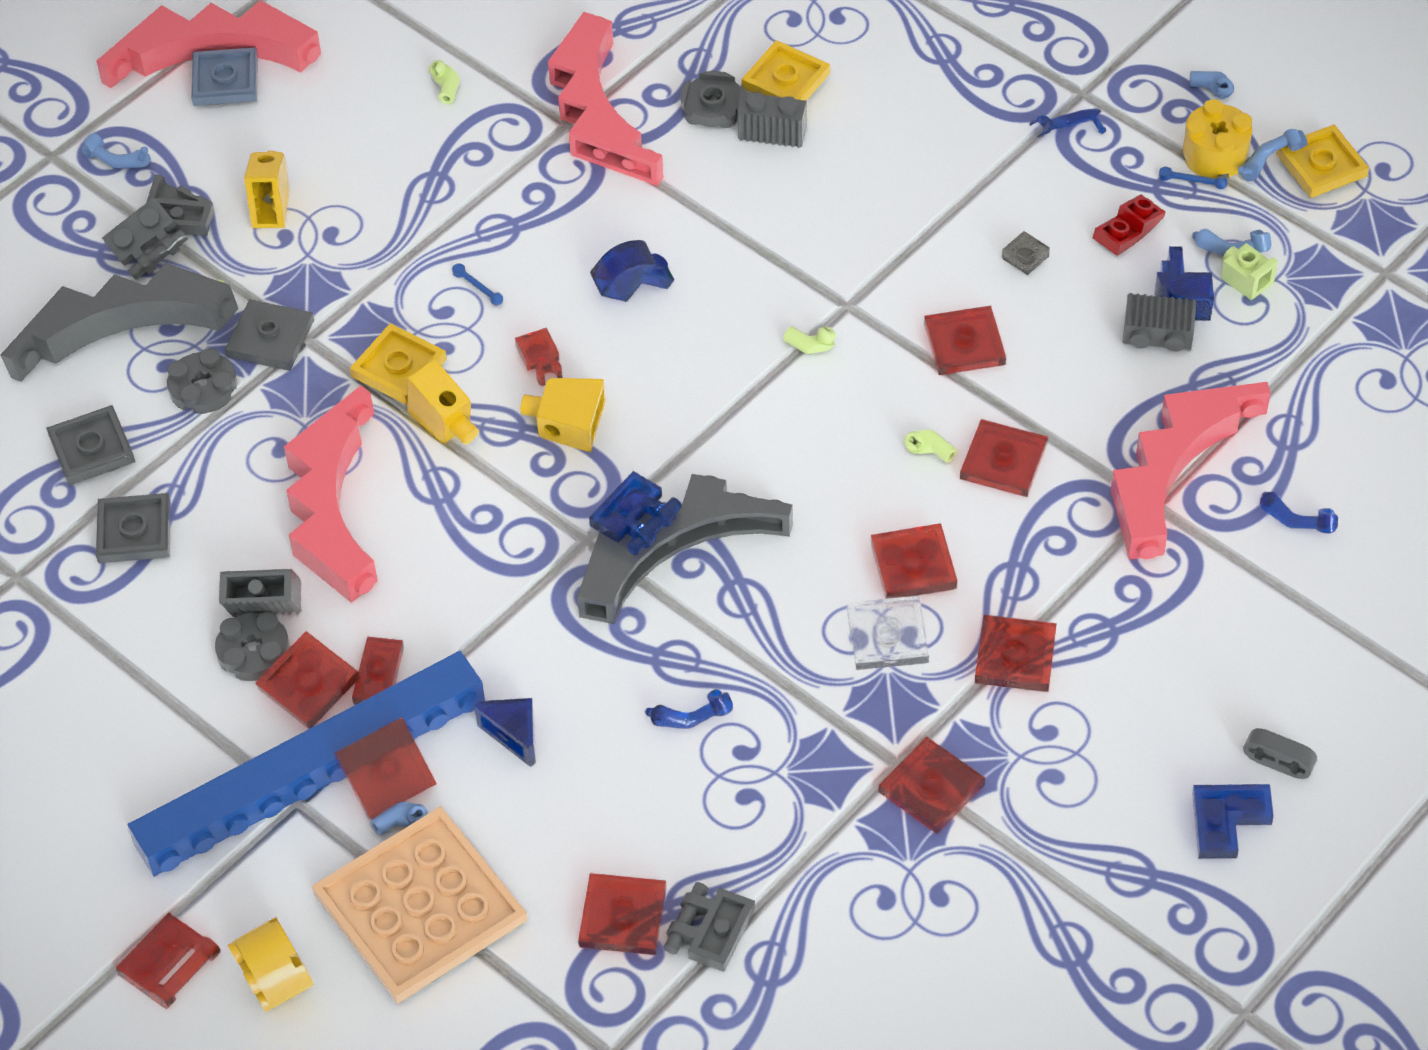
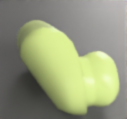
(446, 79)
(810, 344)
(930, 442)

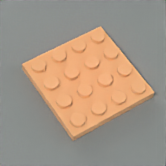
(419, 904)

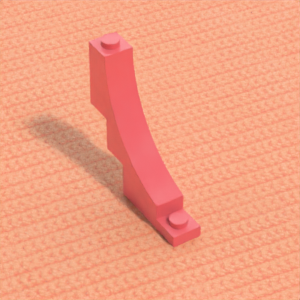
(171, 39)
(599, 130)
(1191, 425)
(321, 460)

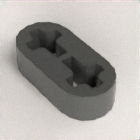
(1280, 753)

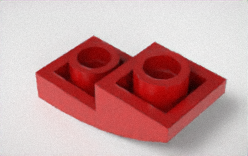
(1130, 225)

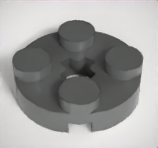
(711, 113)
(197, 366)
(245, 629)

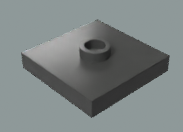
(269, 334)
(90, 445)
(133, 528)

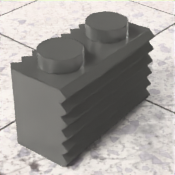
(772, 119)
(1159, 322)
(260, 591)

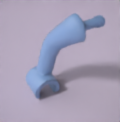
(1293, 138)
(94, 146)
(1211, 242)

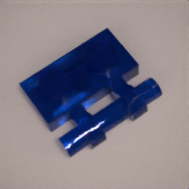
(625, 508)

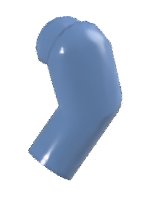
(1214, 81)
(399, 815)

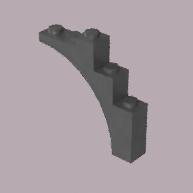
(705, 515)

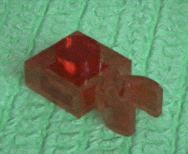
(539, 352)

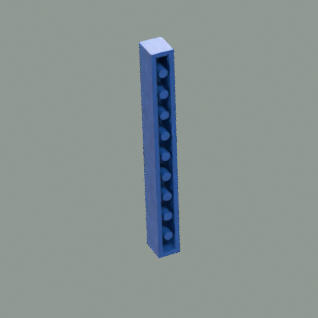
(299, 765)

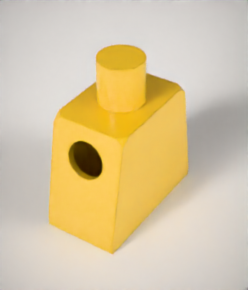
(264, 176)
(440, 404)
(568, 410)

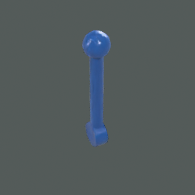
(1166, 173)
(459, 271)

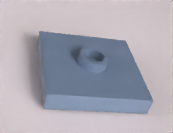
(224, 76)

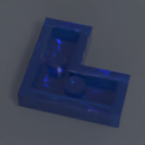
(1221, 809)

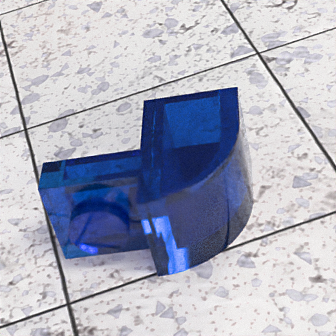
(627, 267)
(1176, 283)

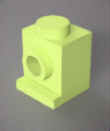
(1248, 270)

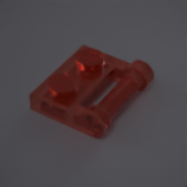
(160, 954)

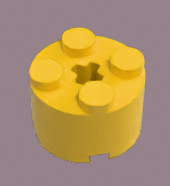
(1217, 139)
(270, 964)

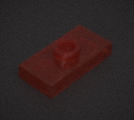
(378, 667)

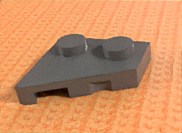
(189, 212)

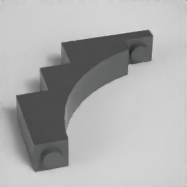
(78, 319)

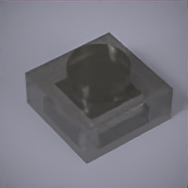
(1025, 253)

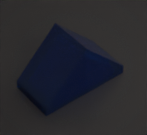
(510, 724)

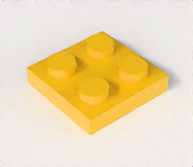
(786, 72)
(1324, 162)
(393, 359)

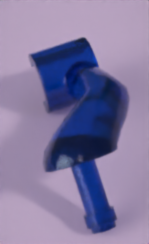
(1069, 120)
(1325, 521)
(718, 705)

